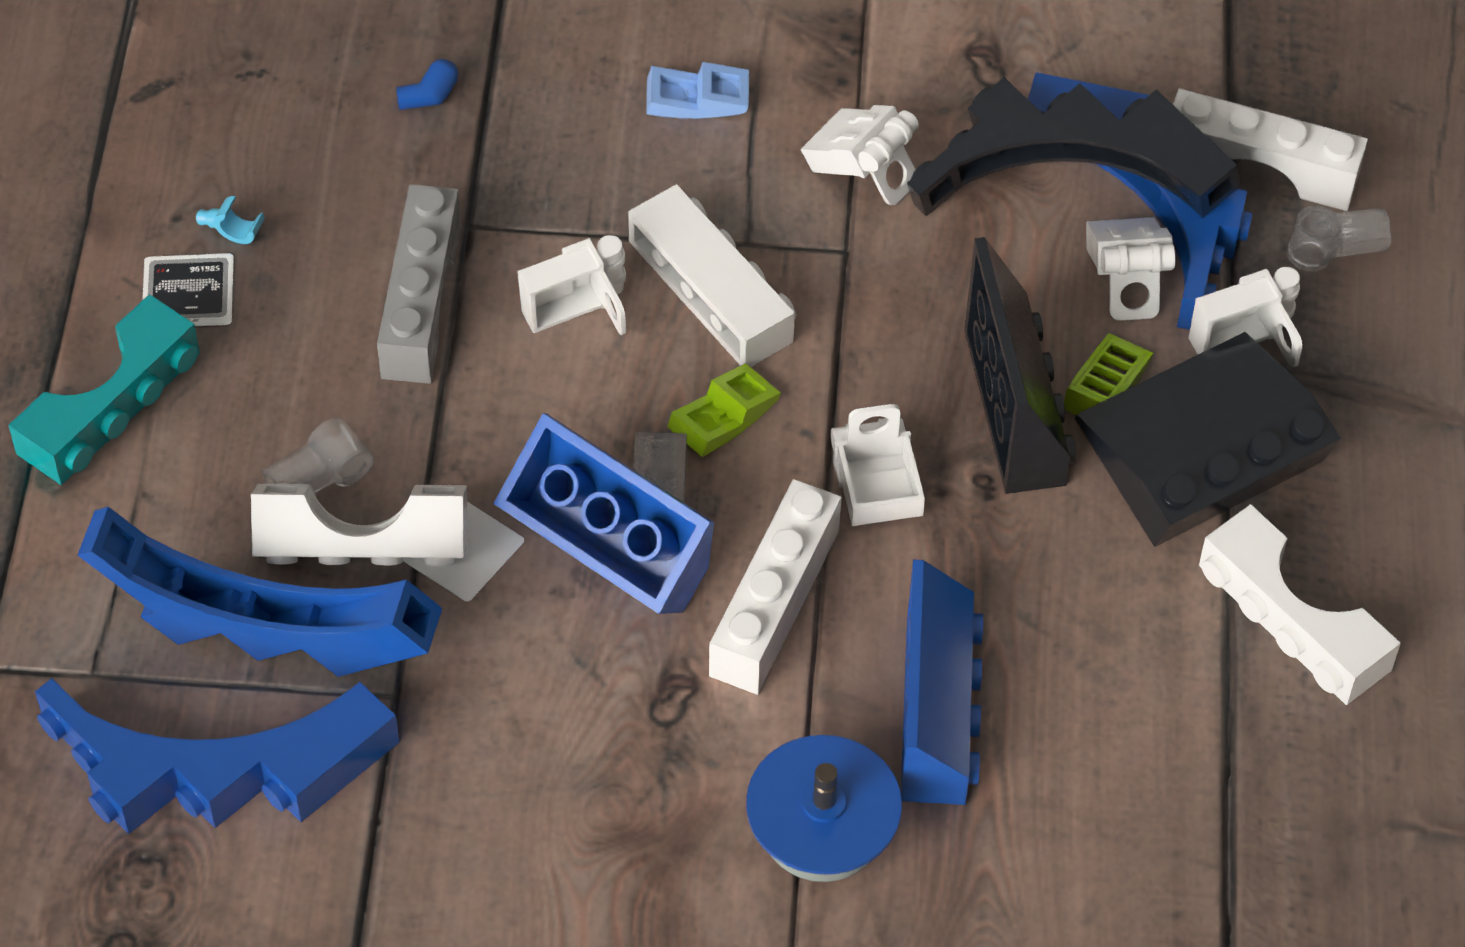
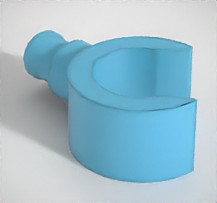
(229, 224)

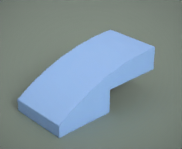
(709, 94)

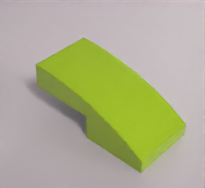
(726, 411)

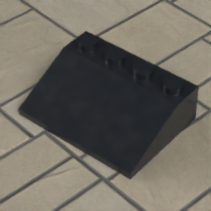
(1015, 378)
(1207, 436)

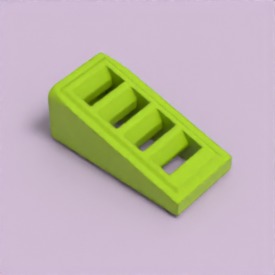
(1080, 397)

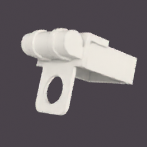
(865, 143)
(1131, 253)
(575, 284)
(1253, 306)
(877, 467)

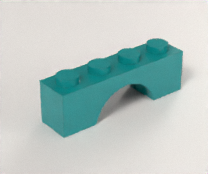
(65, 431)

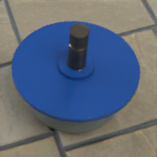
(823, 806)

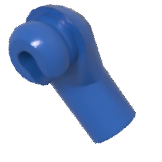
(432, 89)

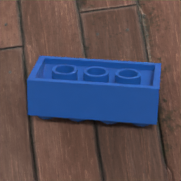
(608, 517)
(938, 689)

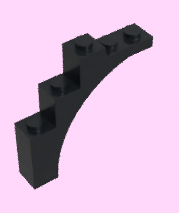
(1147, 141)

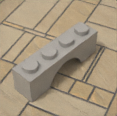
(413, 300)

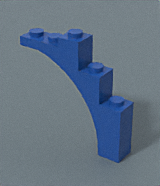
(1197, 240)
(194, 600)
(292, 764)

